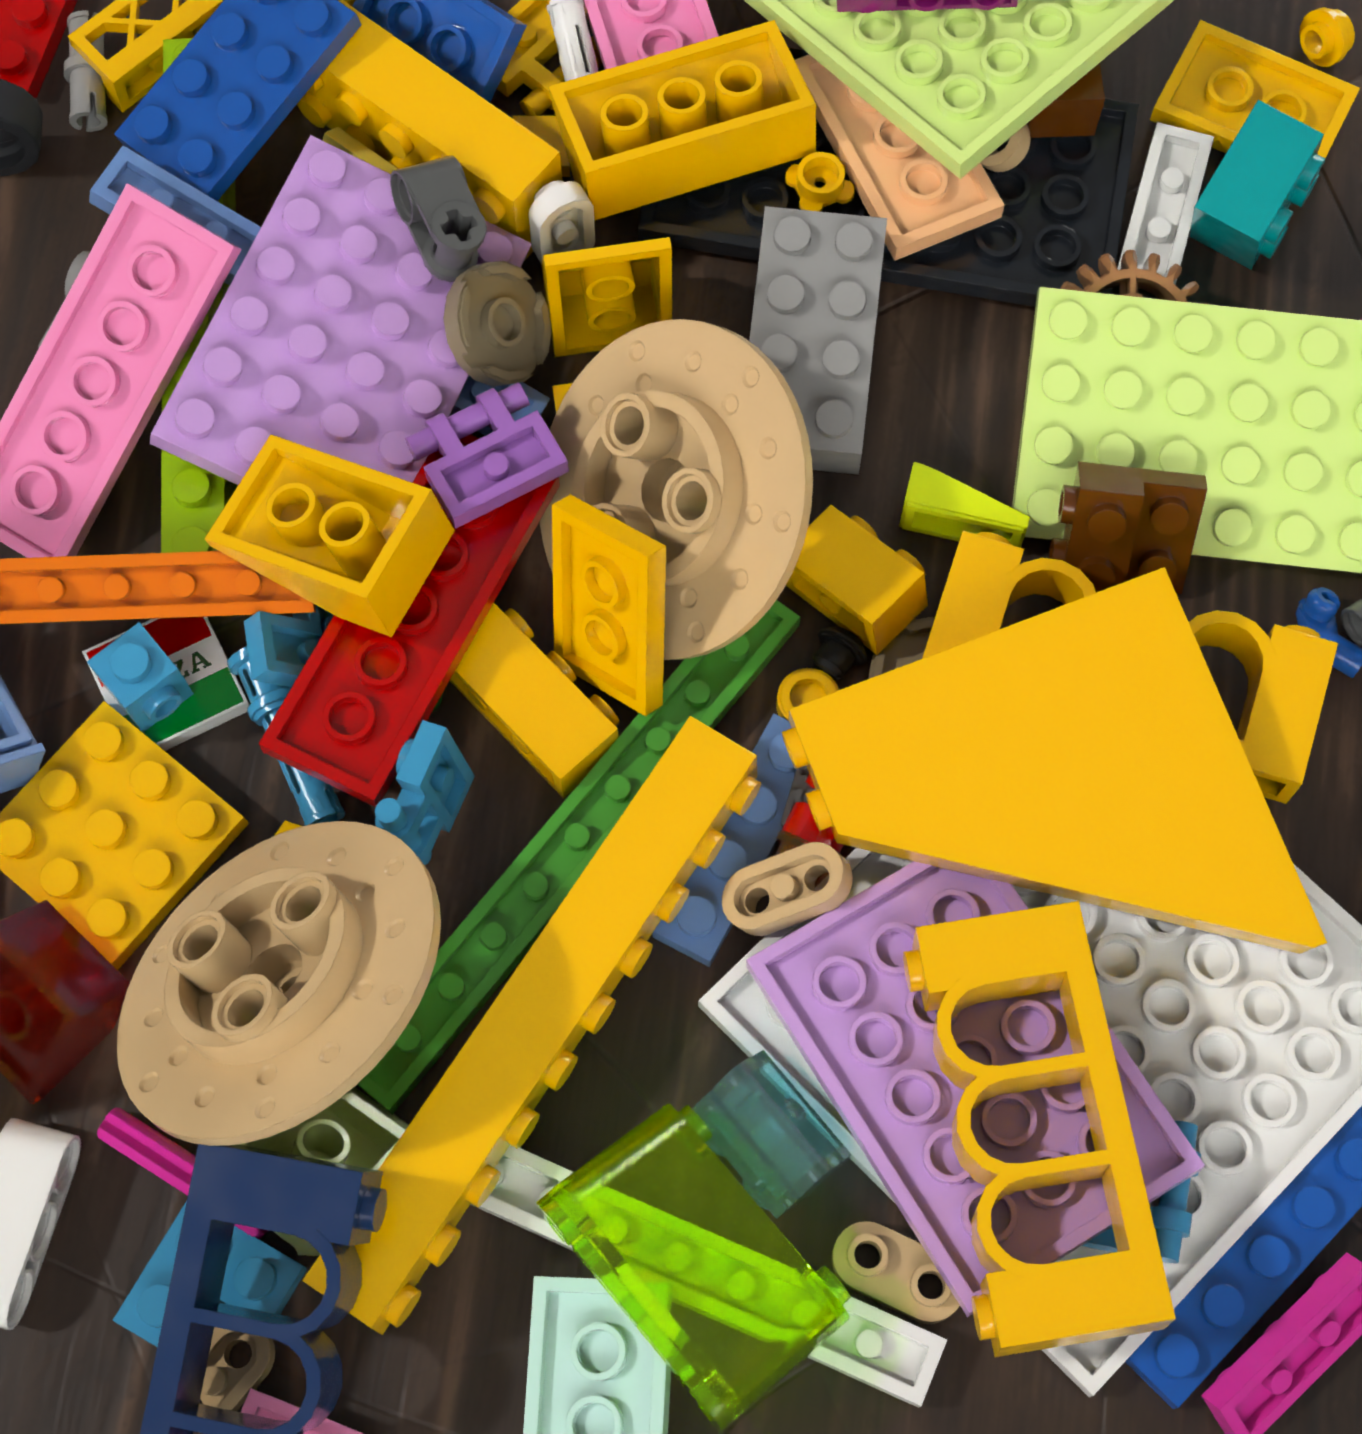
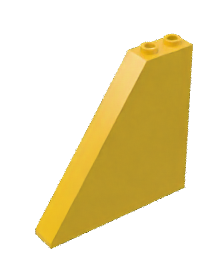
(1064, 763)

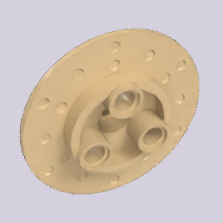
(702, 452)
(278, 983)

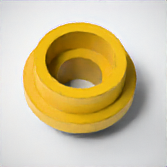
(1326, 36)

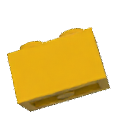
(858, 579)

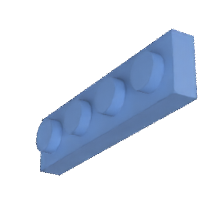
(749, 838)

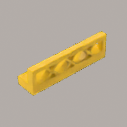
(139, 64)

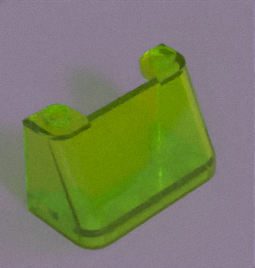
(695, 1263)

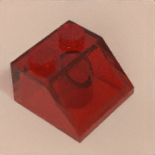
(53, 999)

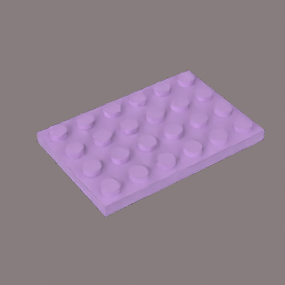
(324, 331)
(872, 1051)

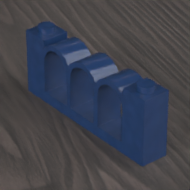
(276, 1192)

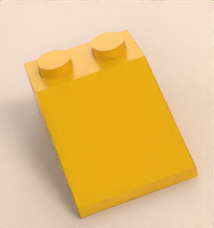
(606, 292)
(334, 532)

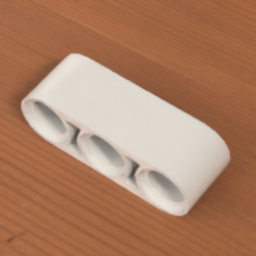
(34, 1183)

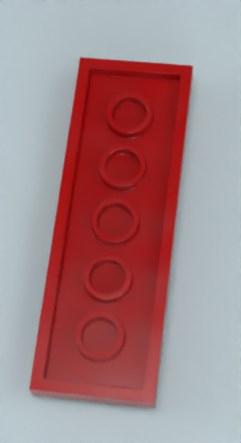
(372, 690)

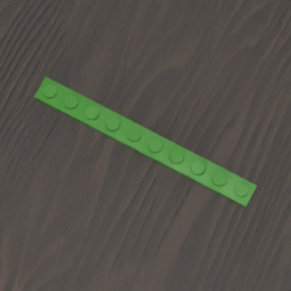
(538, 880)

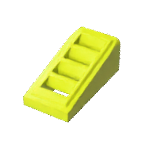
(946, 507)

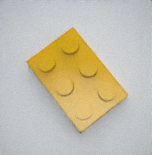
(1226, 76)
(609, 603)

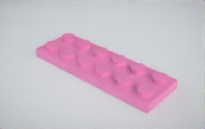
(104, 370)

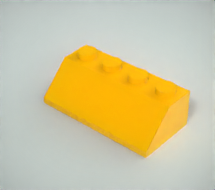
(685, 119)

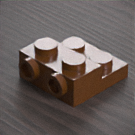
(1129, 523)

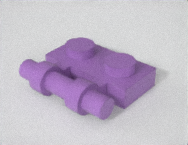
(493, 468)

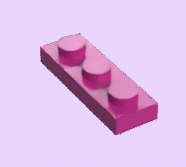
(1290, 1353)

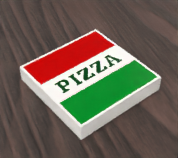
(203, 664)

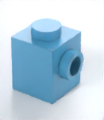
(141, 677)

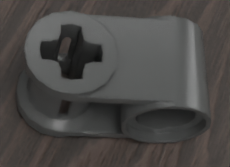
(440, 215)

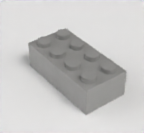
(819, 321)

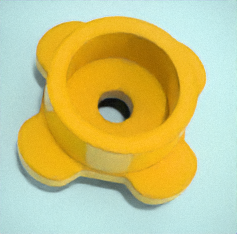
(819, 168)

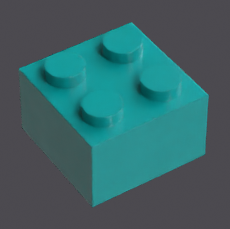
(1260, 176)

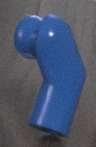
(1319, 613)

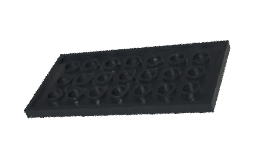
(1057, 215)

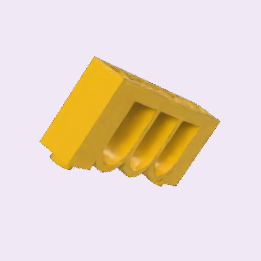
(1283, 669)
(1072, 1299)

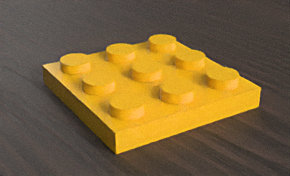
(113, 833)

